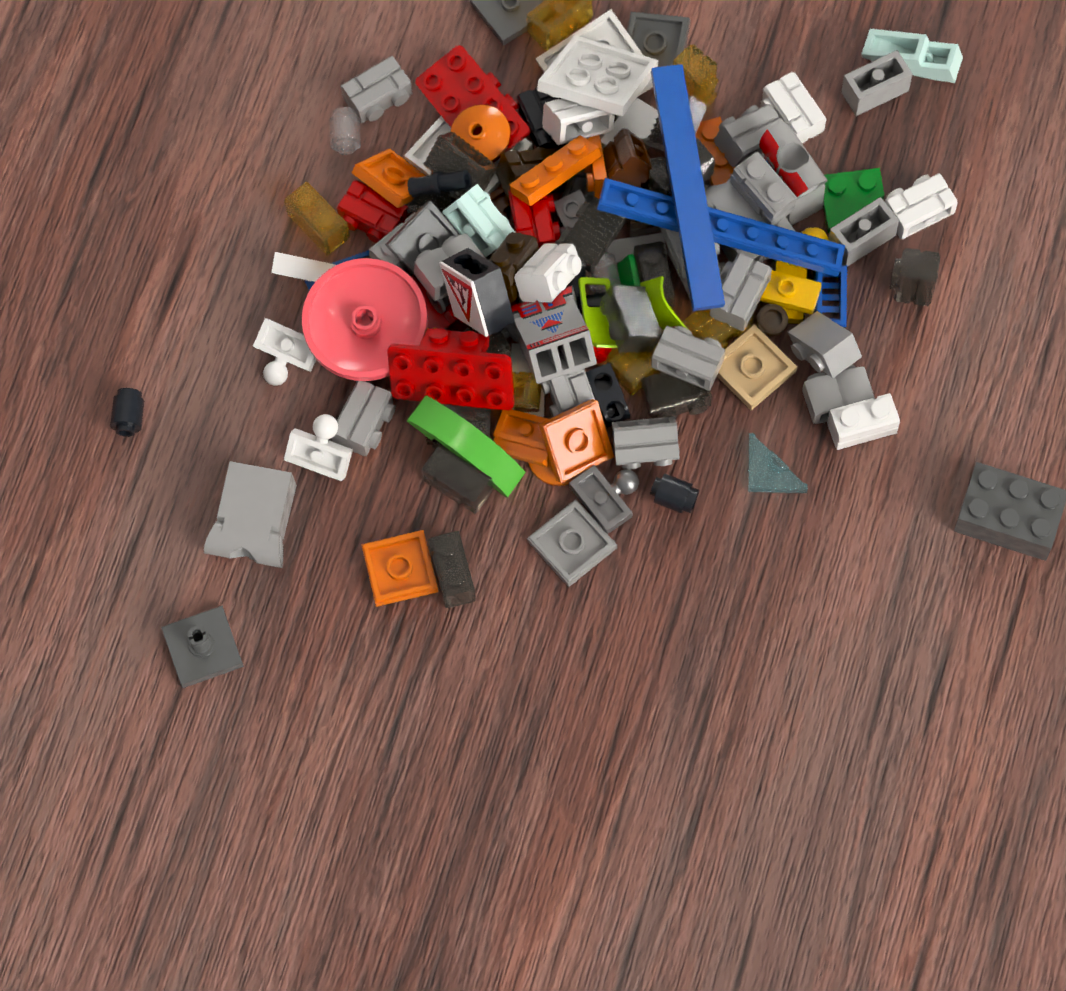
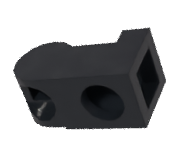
(608, 394)

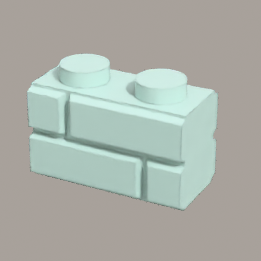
(480, 219)

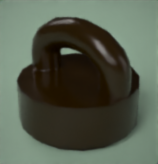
(772, 320)

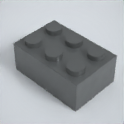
(1011, 511)

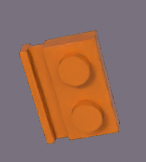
(521, 437)

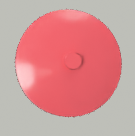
(358, 314)

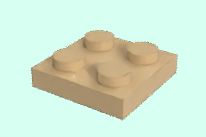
(754, 367)

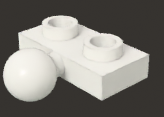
(286, 347)
(317, 451)

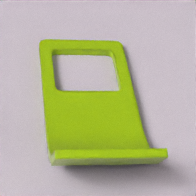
(662, 310)
(593, 317)

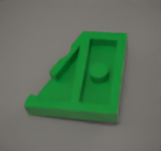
(849, 193)

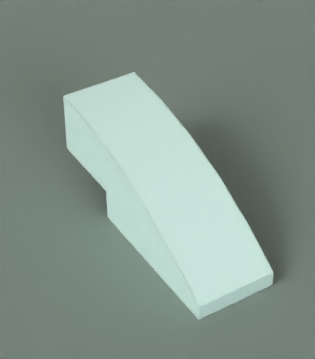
(923, 57)

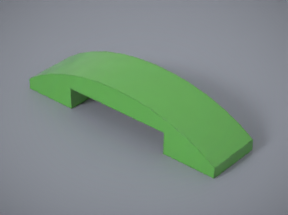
(467, 442)

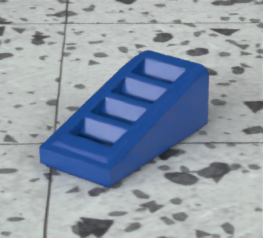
(842, 297)

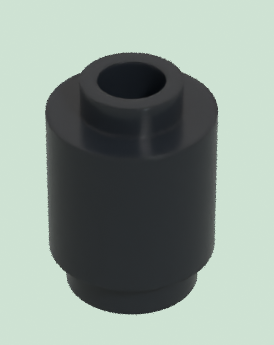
(127, 412)
(674, 493)

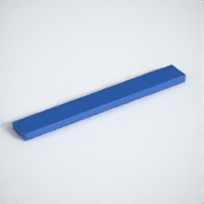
(687, 187)
(727, 228)

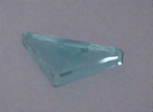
(769, 472)

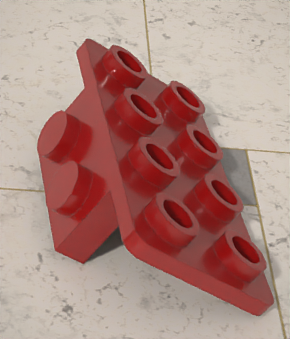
(460, 83)
(452, 371)

